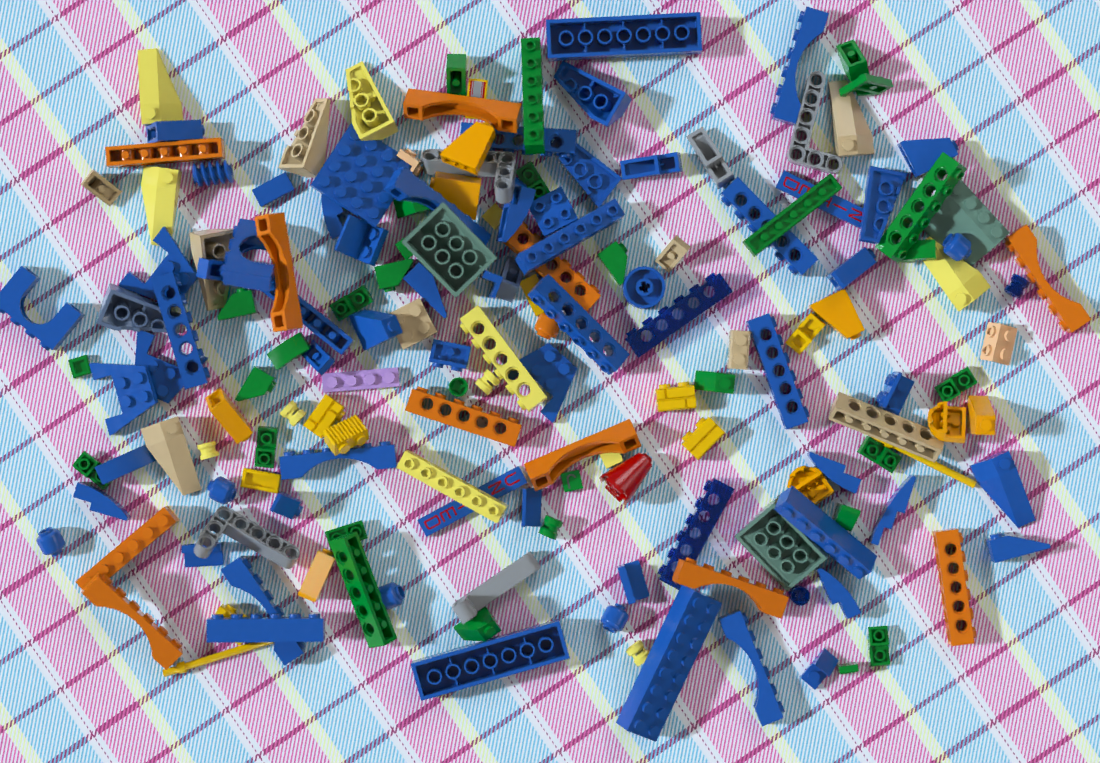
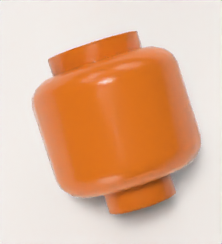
(546, 327)

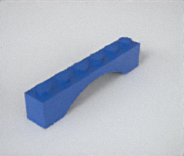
(788, 104)
(407, 187)
(379, 457)
(242, 577)
(765, 703)

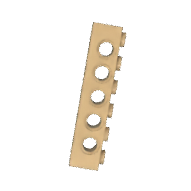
(885, 426)

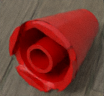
(626, 477)

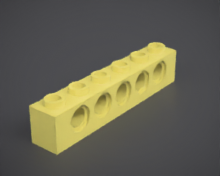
(477, 317)
(452, 486)

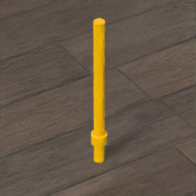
(937, 466)
(183, 667)

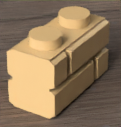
(738, 349)

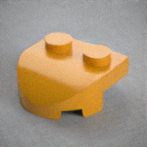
(947, 422)
(810, 483)

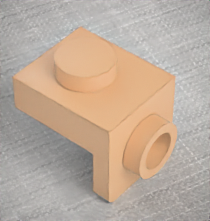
(410, 157)

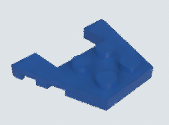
(174, 261)
(552, 372)
(164, 375)
(133, 389)

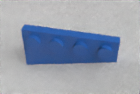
(590, 173)
(879, 200)

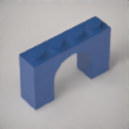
(241, 271)
(50, 333)

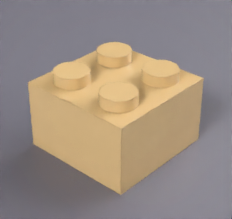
(414, 323)

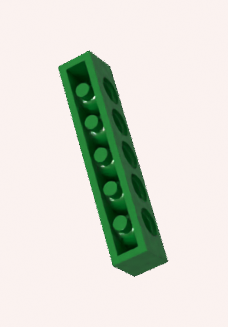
(532, 96)
(921, 197)
(362, 589)

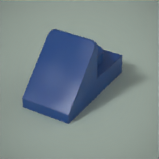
(318, 358)
(819, 668)

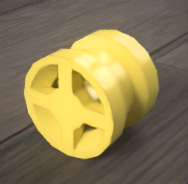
(208, 450)

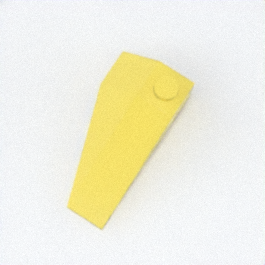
(156, 90)
(368, 110)
(160, 197)
(956, 278)

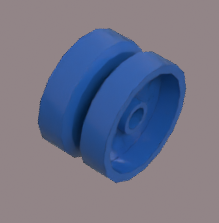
(648, 277)

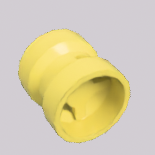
(484, 385)
(288, 413)
(640, 656)

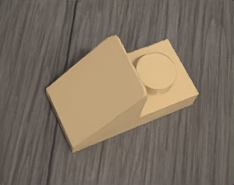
(101, 187)
(672, 253)

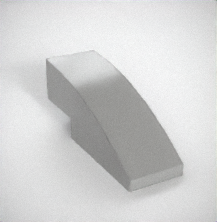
(710, 158)

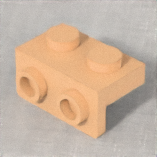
(998, 343)

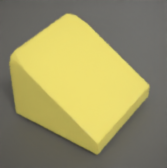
(493, 216)
(611, 459)

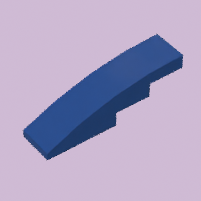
(897, 502)

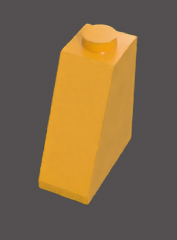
(470, 148)
(459, 190)
(839, 314)
(228, 416)
(980, 416)
(317, 575)

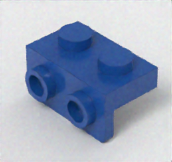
(449, 354)

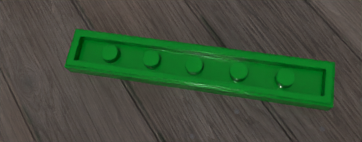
(792, 215)

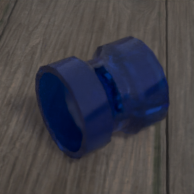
(1016, 286)
(799, 595)

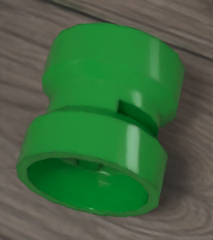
(458, 387)
(550, 527)

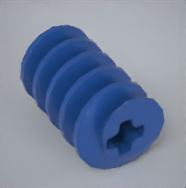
(212, 173)

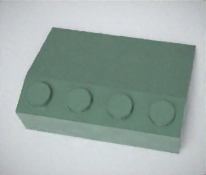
(970, 217)
(449, 249)
(780, 547)

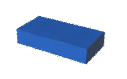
(273, 189)

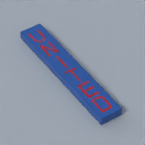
(834, 206)
(454, 510)

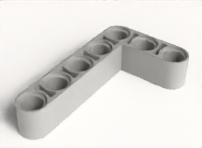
(802, 146)
(496, 164)
(278, 554)
(472, 602)

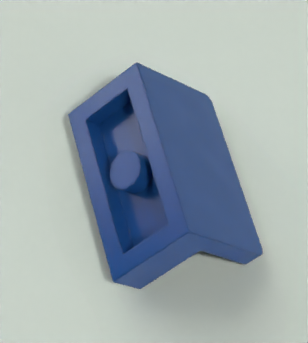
(495, 279)
(531, 507)
(213, 559)
(633, 581)

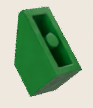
(852, 59)
(456, 74)
(408, 208)
(615, 260)
(392, 274)
(239, 305)
(714, 382)
(256, 385)
(846, 516)
(480, 627)

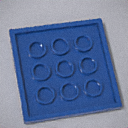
(358, 175)

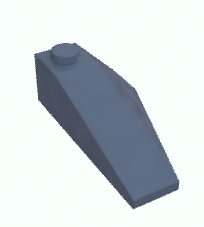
(130, 311)

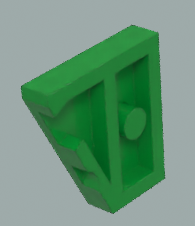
(867, 85)

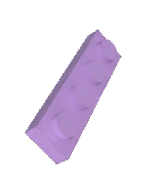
(360, 380)

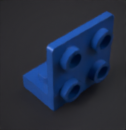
(553, 211)
(361, 240)
(895, 393)

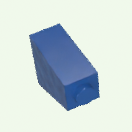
(174, 131)
(923, 153)
(852, 268)
(374, 327)

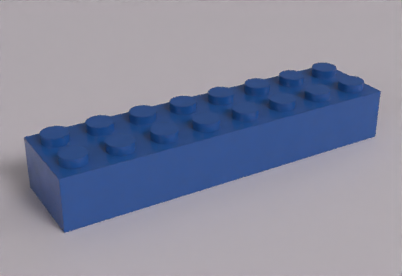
(623, 36)
(490, 659)
(668, 663)

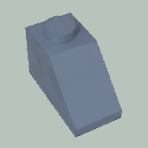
(511, 280)

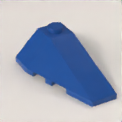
(597, 98)
(1003, 485)

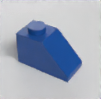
(287, 505)

